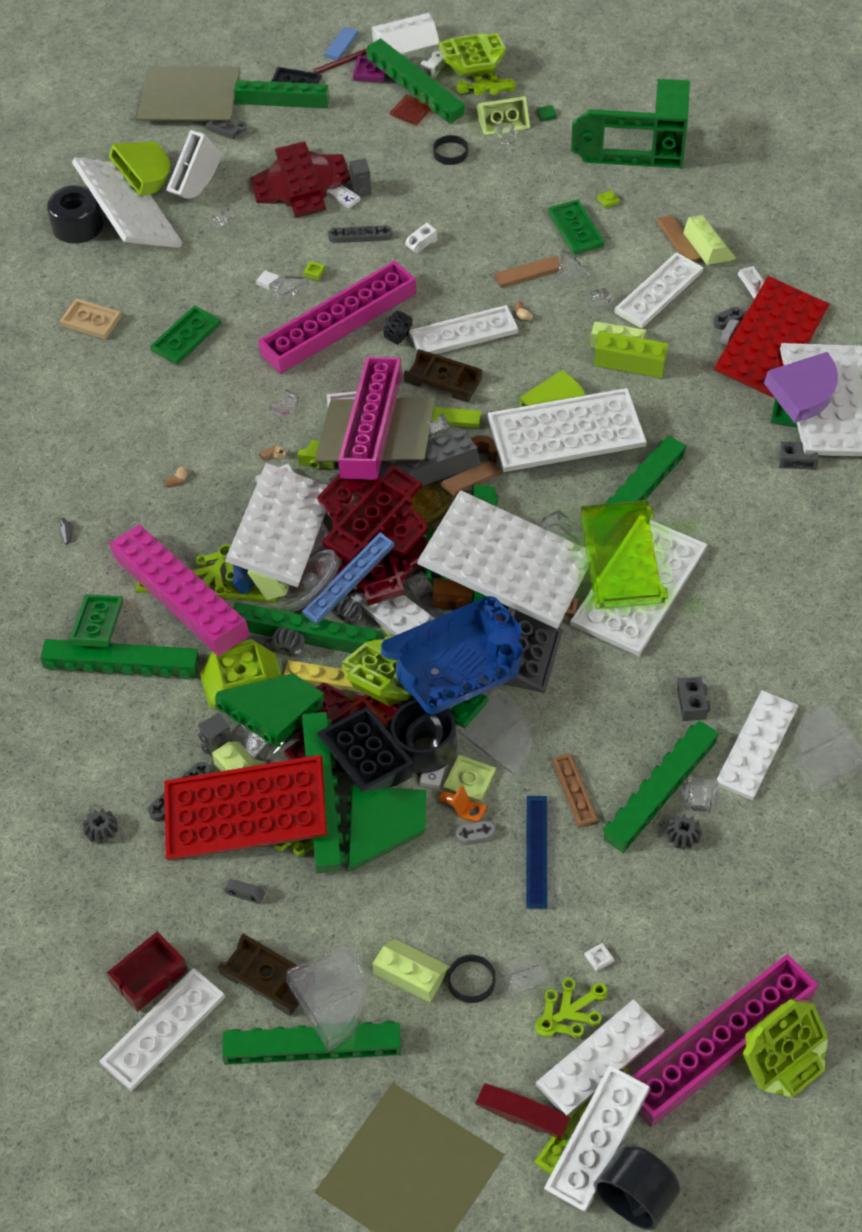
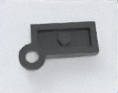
(226, 128)

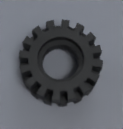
(397, 327)

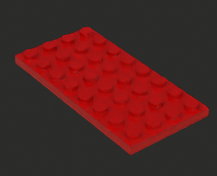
(774, 317)
(245, 808)

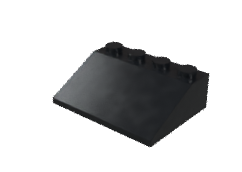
(367, 751)

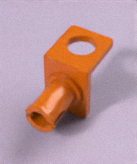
(462, 804)

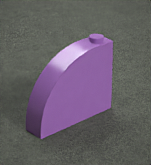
(804, 386)

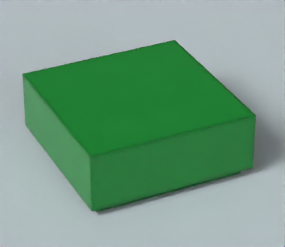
(546, 113)

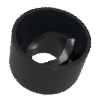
(74, 214)
(413, 723)
(637, 1186)

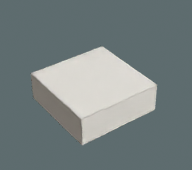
(265, 279)
(599, 957)

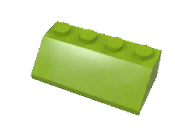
(630, 354)

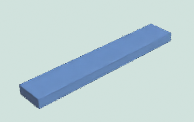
(348, 578)

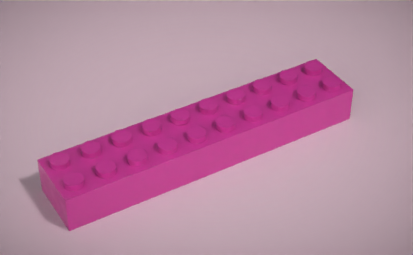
(337, 317)
(370, 418)
(179, 590)
(718, 1039)

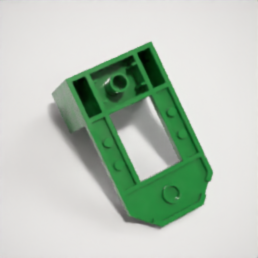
(667, 123)

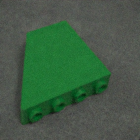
(271, 706)
(382, 822)

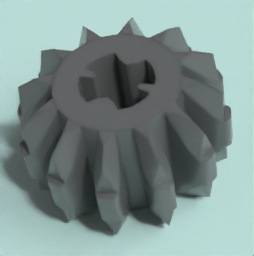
(348, 611)
(287, 641)
(100, 826)
(683, 831)

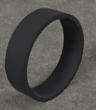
(450, 160)
(471, 958)

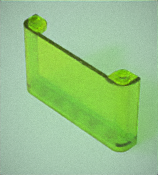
(621, 555)

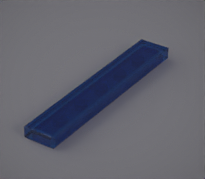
(536, 852)

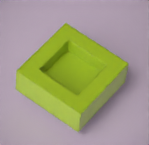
(608, 199)
(314, 270)

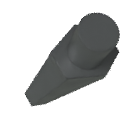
(66, 530)
(264, 641)

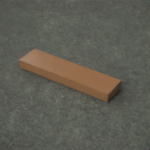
(678, 239)
(527, 271)
(466, 479)
(574, 790)

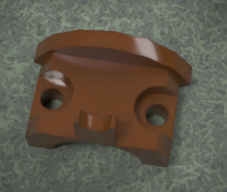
(486, 445)

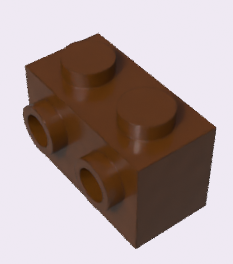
(450, 594)

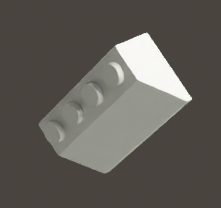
(408, 34)

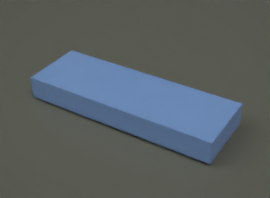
(341, 43)

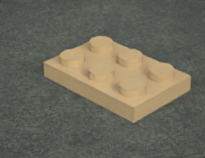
(90, 318)

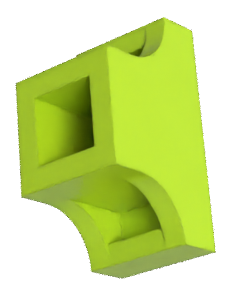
(307, 457)

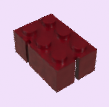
(147, 971)

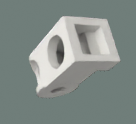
(433, 65)
(421, 238)

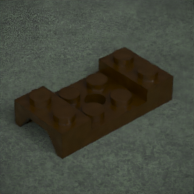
(460, 377)
(245, 968)

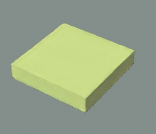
(472, 776)

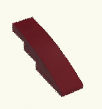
(522, 1110)

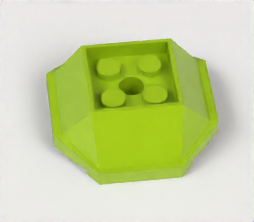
(473, 53)
(238, 666)
(374, 674)
(787, 1048)

